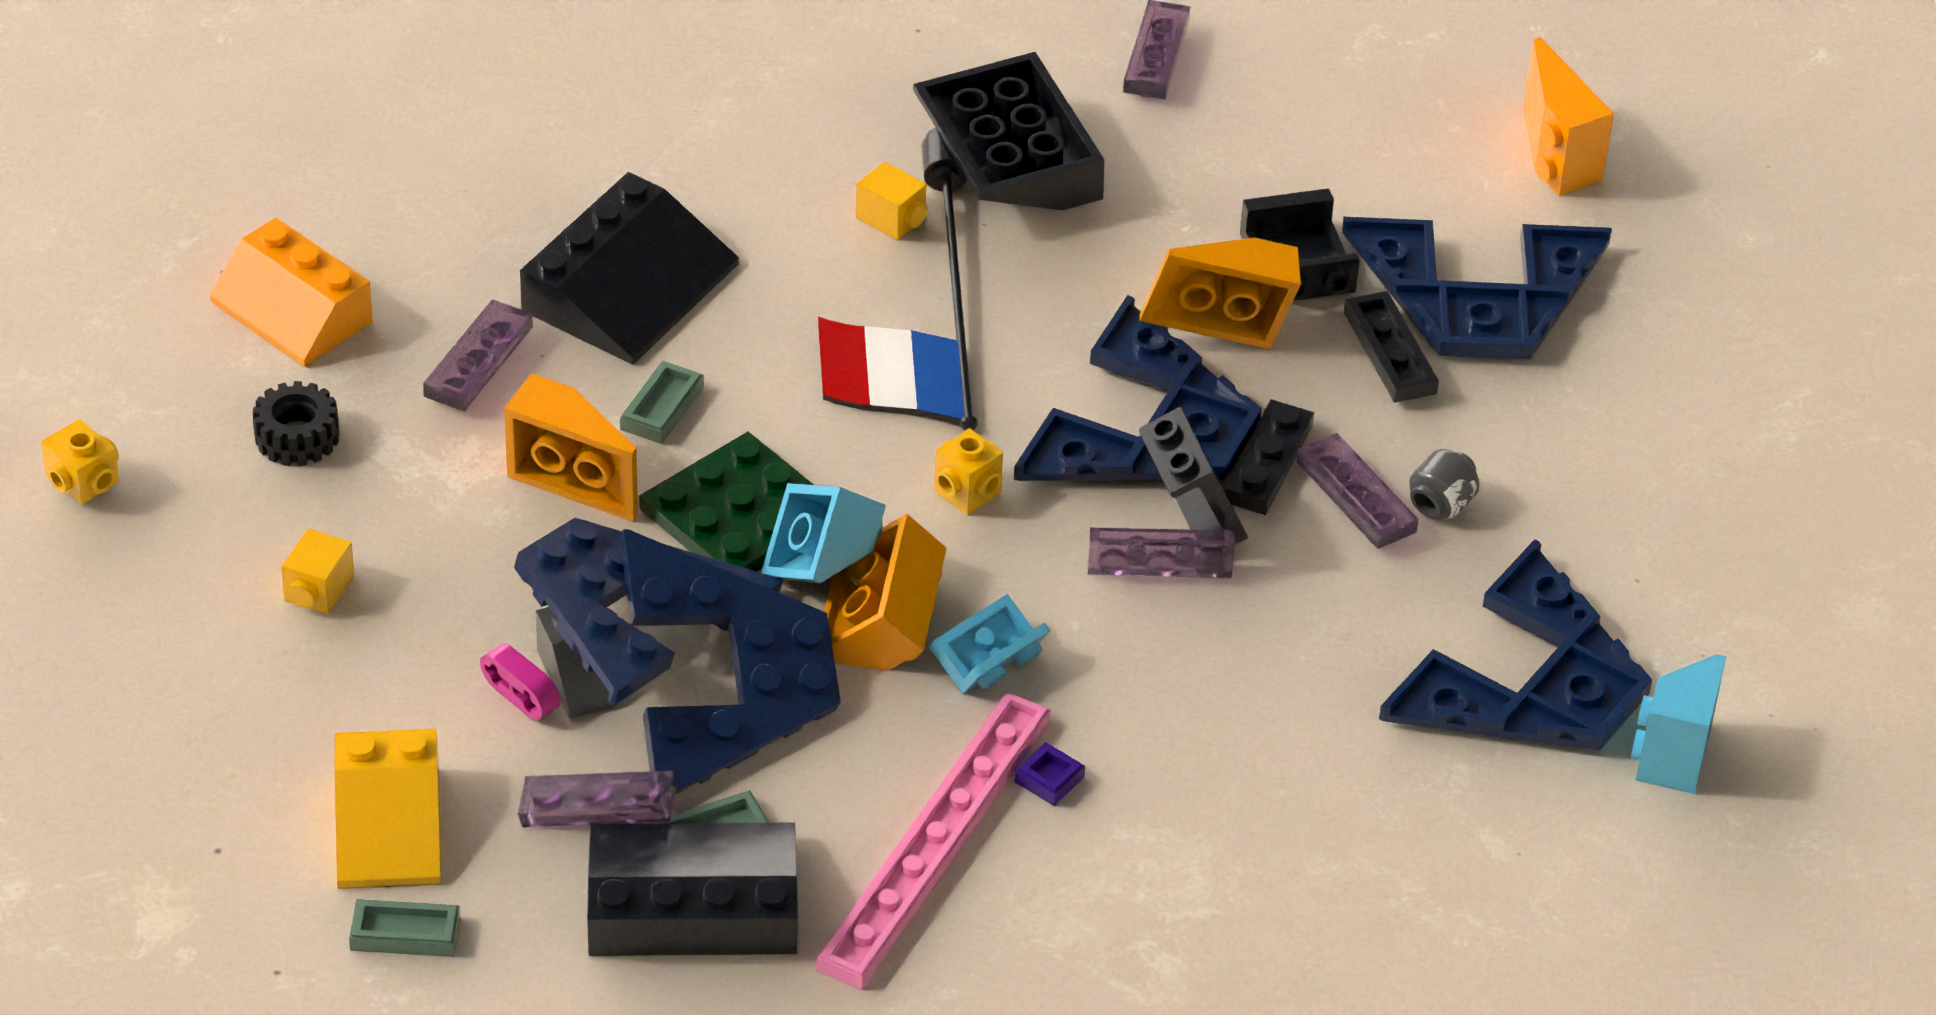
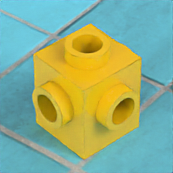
(80, 461)
(968, 471)

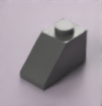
(578, 689)

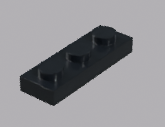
(1391, 346)
(1268, 456)

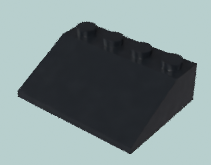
(1015, 134)
(625, 270)
(692, 889)

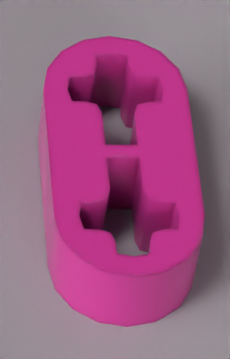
(520, 681)

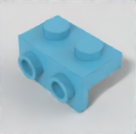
(988, 643)

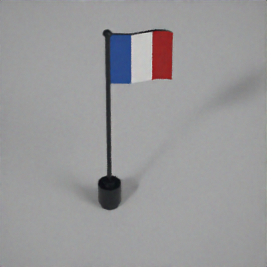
(900, 366)

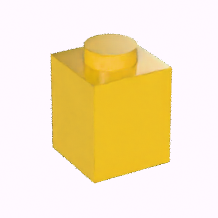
(891, 200)
(317, 571)

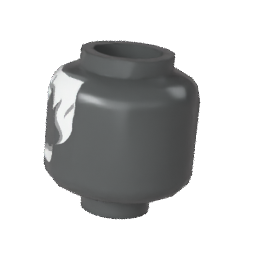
(1444, 484)

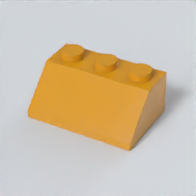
(293, 292)
(886, 599)

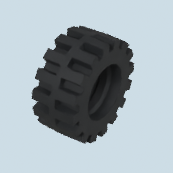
(293, 405)

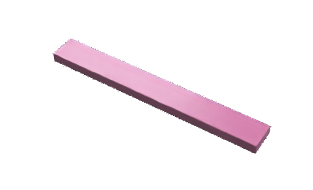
(932, 841)

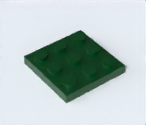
(725, 502)

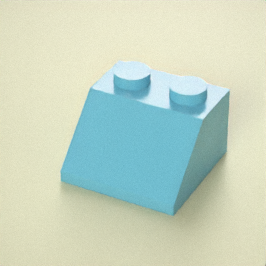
(821, 532)
(1678, 725)

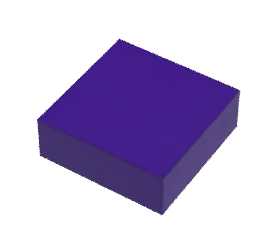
(1049, 774)

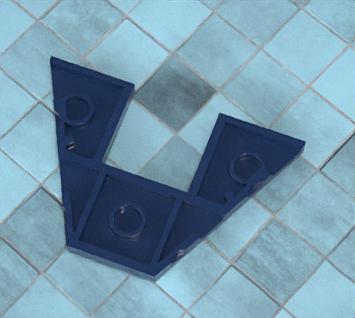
(1479, 316)
(1085, 450)
(578, 577)
(777, 654)
(1570, 701)

